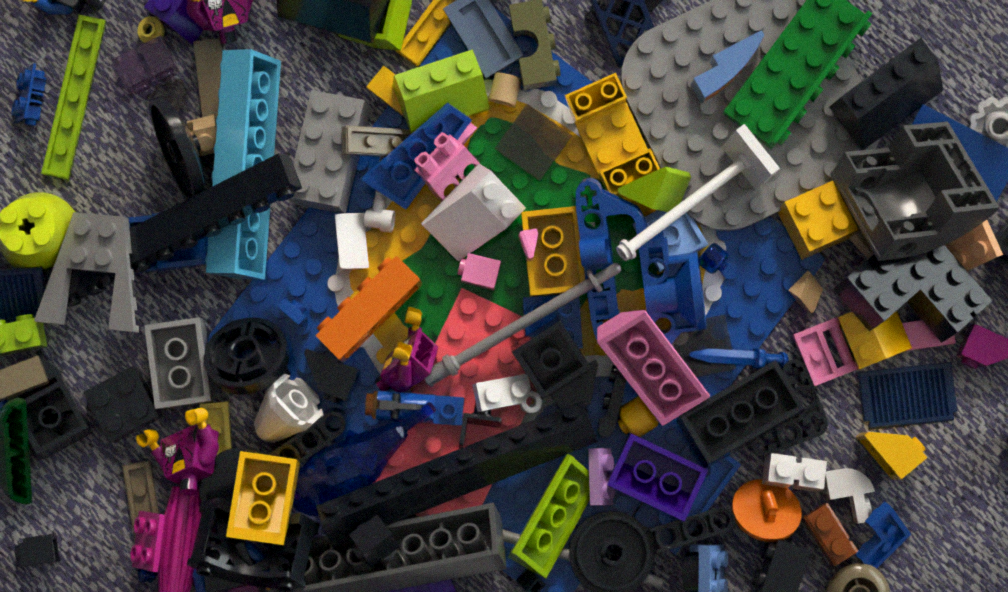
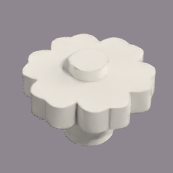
(992, 119)

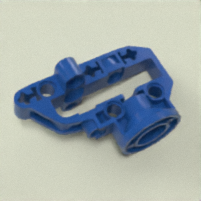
(670, 295)

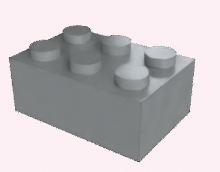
(177, 363)

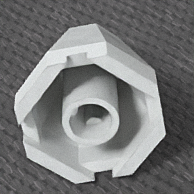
(286, 409)

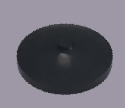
(178, 147)

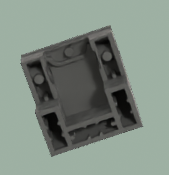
(914, 191)

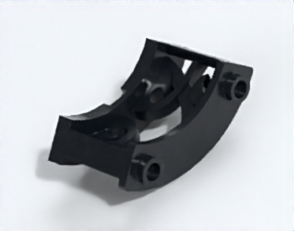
(254, 574)

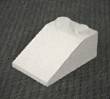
(473, 213)

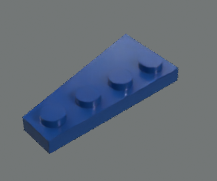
(396, 172)

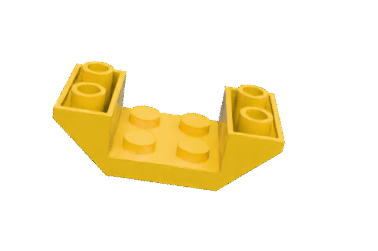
(610, 133)

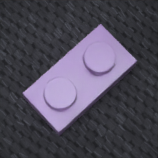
(600, 469)

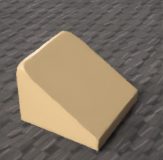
(807, 292)

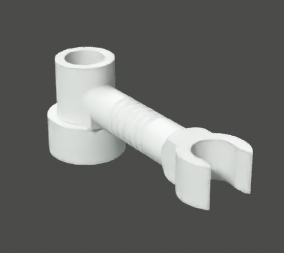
(379, 216)

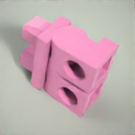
(444, 164)

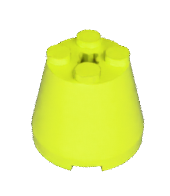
(47, 221)

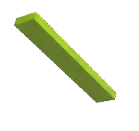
(73, 97)

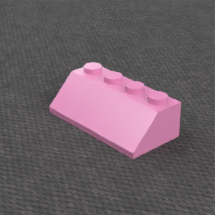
(650, 365)

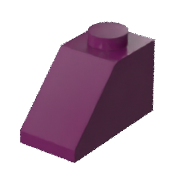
(982, 347)

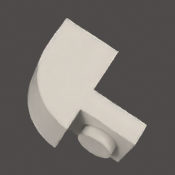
(850, 483)

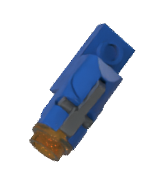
(400, 405)

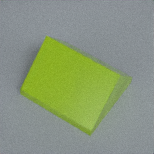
(659, 189)

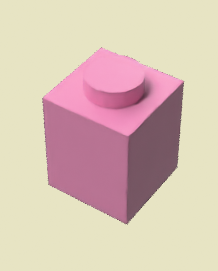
(479, 271)

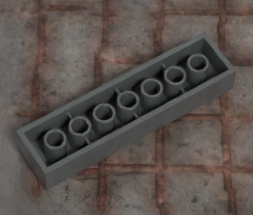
(428, 552)

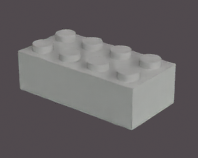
(319, 161)

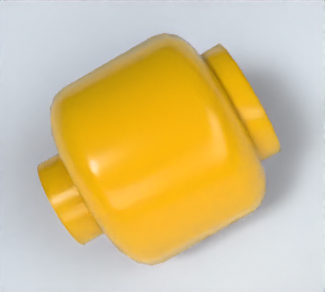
(636, 418)

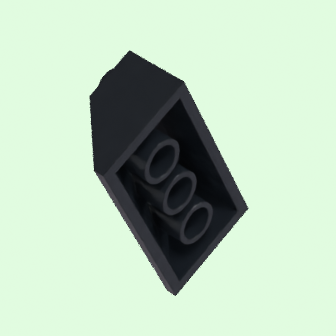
(345, 17)
(889, 94)

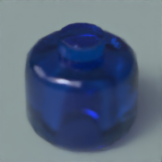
(714, 259)

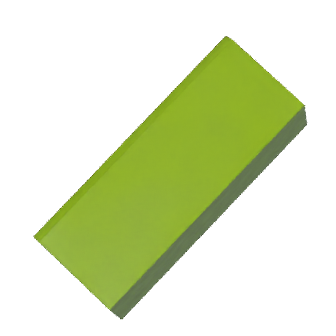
(553, 518)

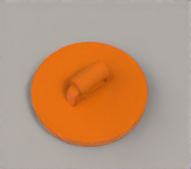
(766, 511)

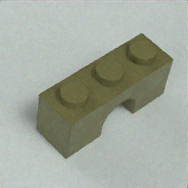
(530, 20)

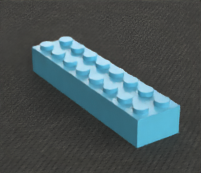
(244, 139)

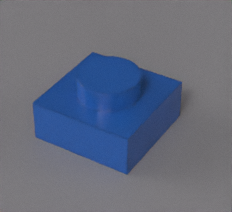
(294, 311)

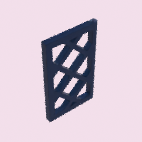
(602, 16)

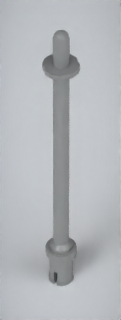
(451, 364)

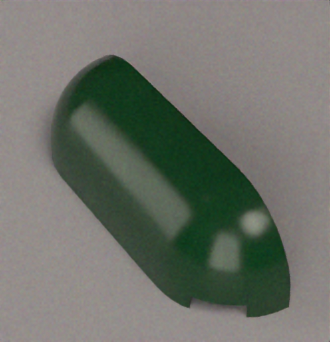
(14, 452)

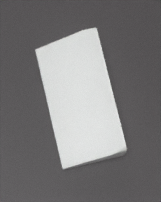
(351, 241)

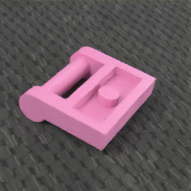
(817, 355)

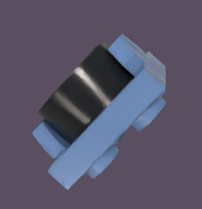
(705, 568)

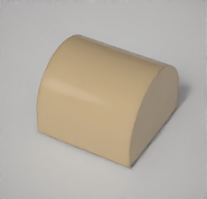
(505, 89)

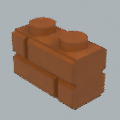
(829, 534)

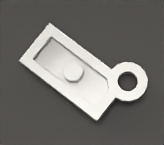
(506, 393)

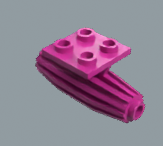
(167, 541)

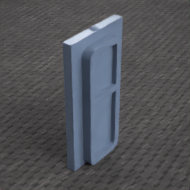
(484, 33)

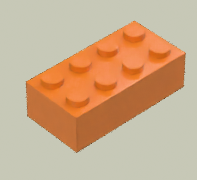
(369, 309)

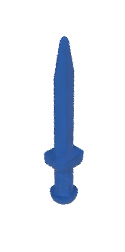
(757, 358)

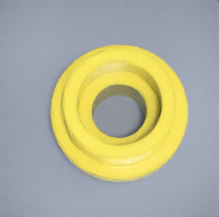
(157, 29)

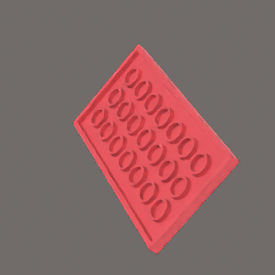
(467, 324)

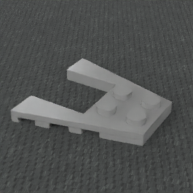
(94, 245)

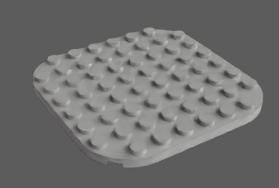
(692, 134)

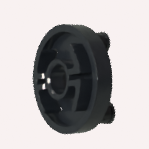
(252, 373)

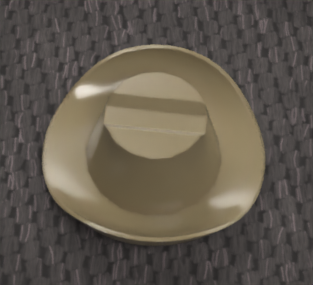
(858, 578)

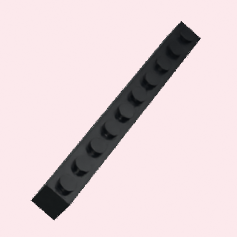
(196, 218)
(459, 472)

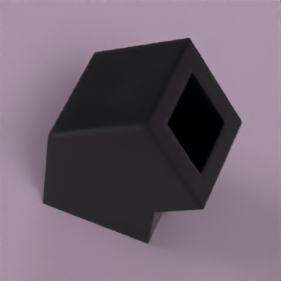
(530, 581)

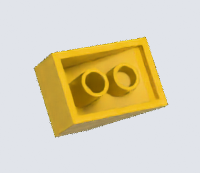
(262, 498)

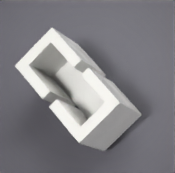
(784, 469)

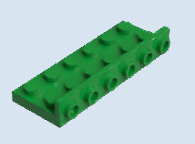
(796, 68)

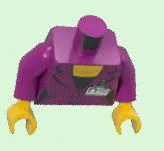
(219, 16)
(410, 360)
(186, 454)

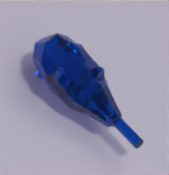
(351, 462)

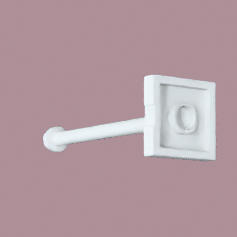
(748, 158)

